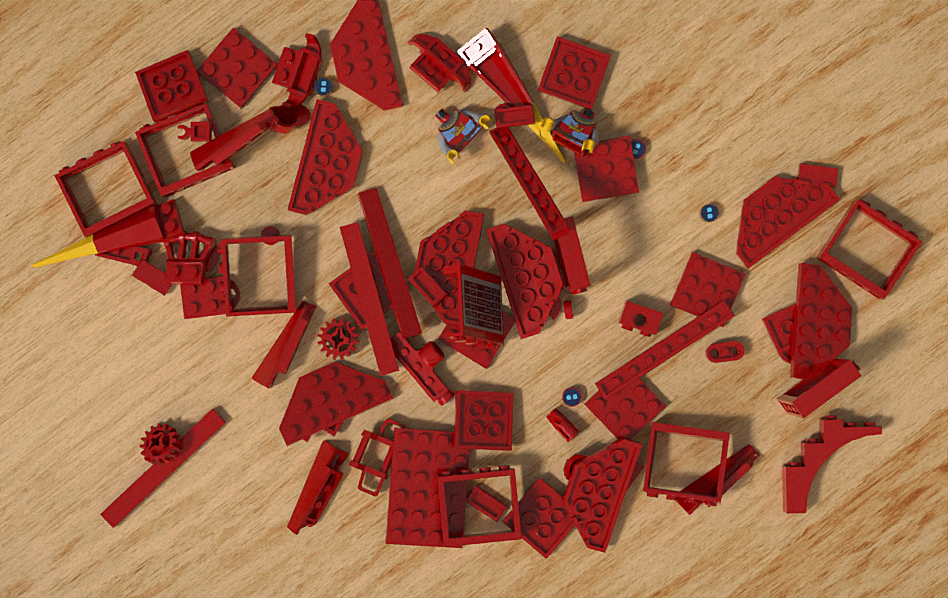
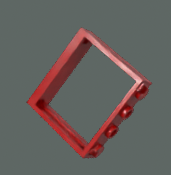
(166, 123)
(84, 164)
(892, 226)
(572, 260)
(225, 286)
(813, 393)
(690, 432)
(469, 539)

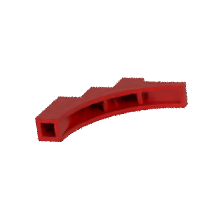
(833, 435)

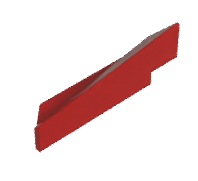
(233, 141)
(285, 347)
(735, 468)
(318, 487)

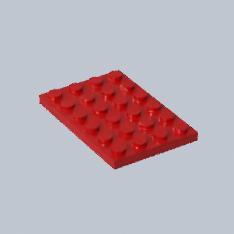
(413, 488)

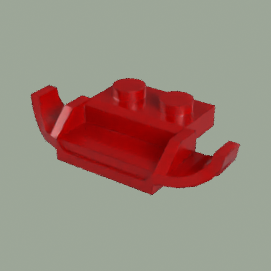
(438, 63)
(299, 71)

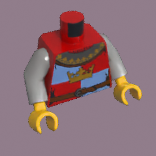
(458, 130)
(574, 131)

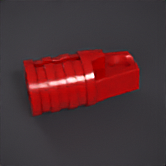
(562, 424)

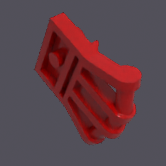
(192, 269)

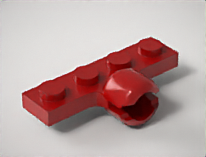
(421, 364)

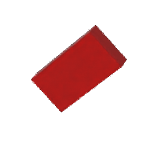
(514, 116)
(818, 174)
(151, 276)
(427, 286)
(486, 503)

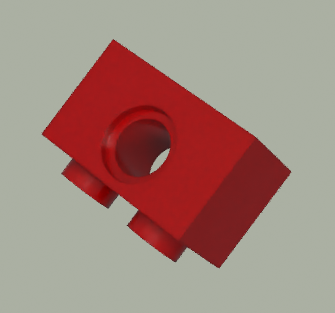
(631, 310)

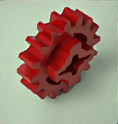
(330, 337)
(160, 444)

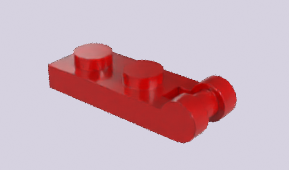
(127, 255)

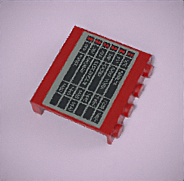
(478, 307)

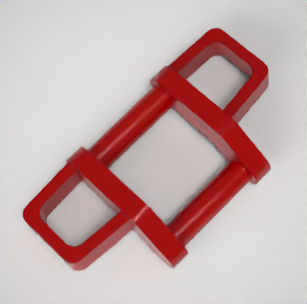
(382, 473)

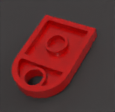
(206, 298)
(780, 330)

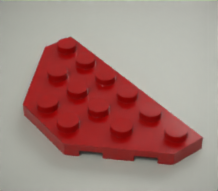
(364, 56)
(327, 161)
(777, 213)
(451, 245)
(528, 275)
(820, 323)
(329, 398)
(598, 490)

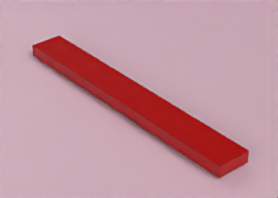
(530, 182)
(389, 263)
(369, 298)
(664, 349)
(157, 474)

